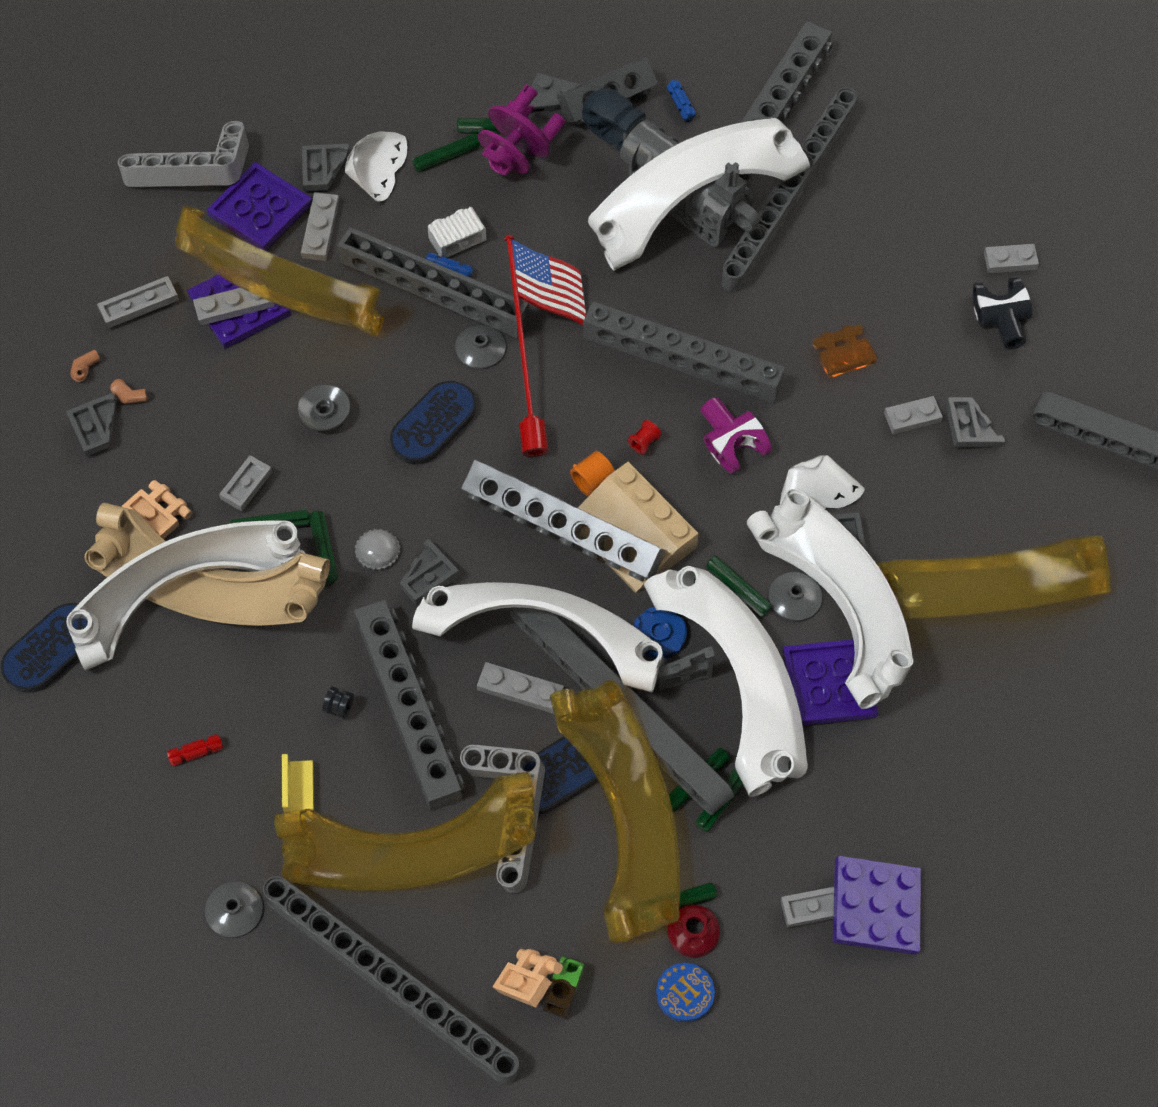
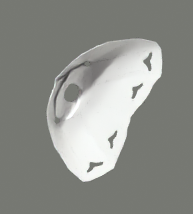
(372, 163)
(822, 481)

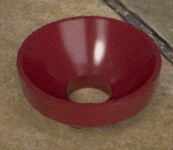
(691, 944)

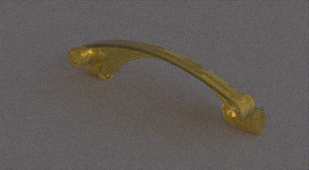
(277, 277)
(1000, 581)
(620, 755)
(354, 859)

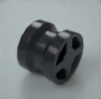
(338, 702)

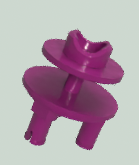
(519, 131)

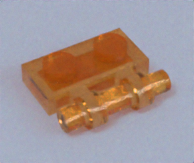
(847, 357)

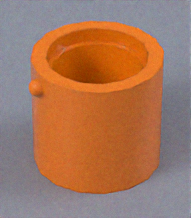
(591, 472)

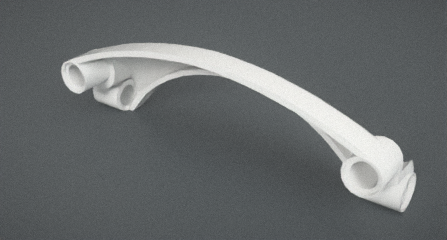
(654, 189)
(827, 552)
(112, 603)
(618, 637)
(770, 710)

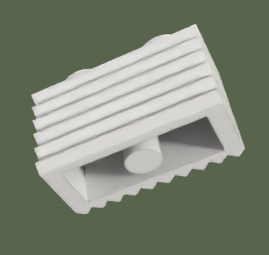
(456, 232)

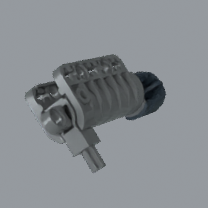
(639, 140)

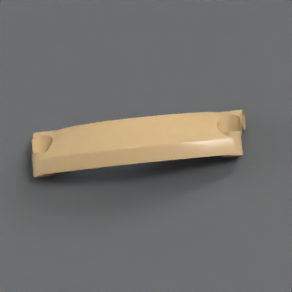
(217, 595)

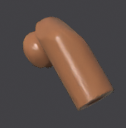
(81, 365)
(126, 394)

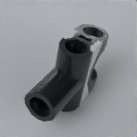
(1004, 311)

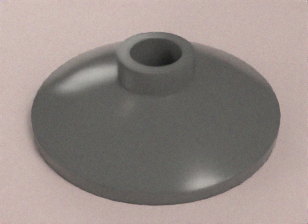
(480, 355)
(321, 399)
(792, 606)
(238, 921)

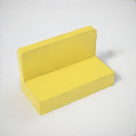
(297, 784)

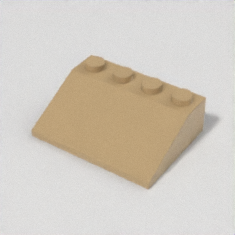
(640, 509)

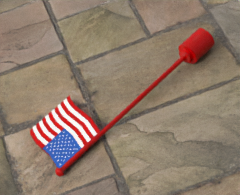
(550, 287)

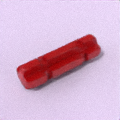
(194, 750)

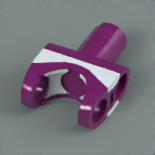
(731, 434)

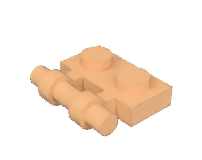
(158, 518)
(527, 985)

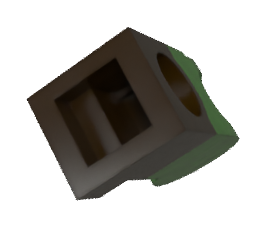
(563, 988)

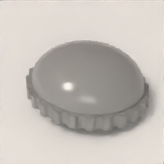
(377, 549)

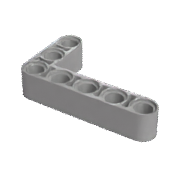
(190, 168)
(488, 769)

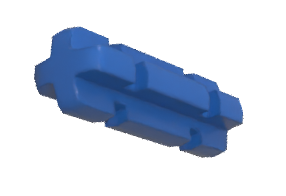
(681, 100)
(463, 269)

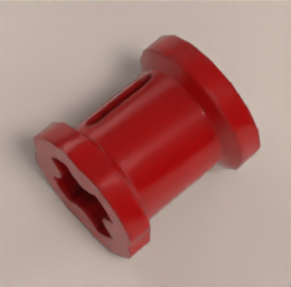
(644, 437)

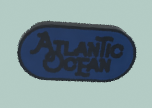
(433, 422)
(42, 652)
(564, 776)

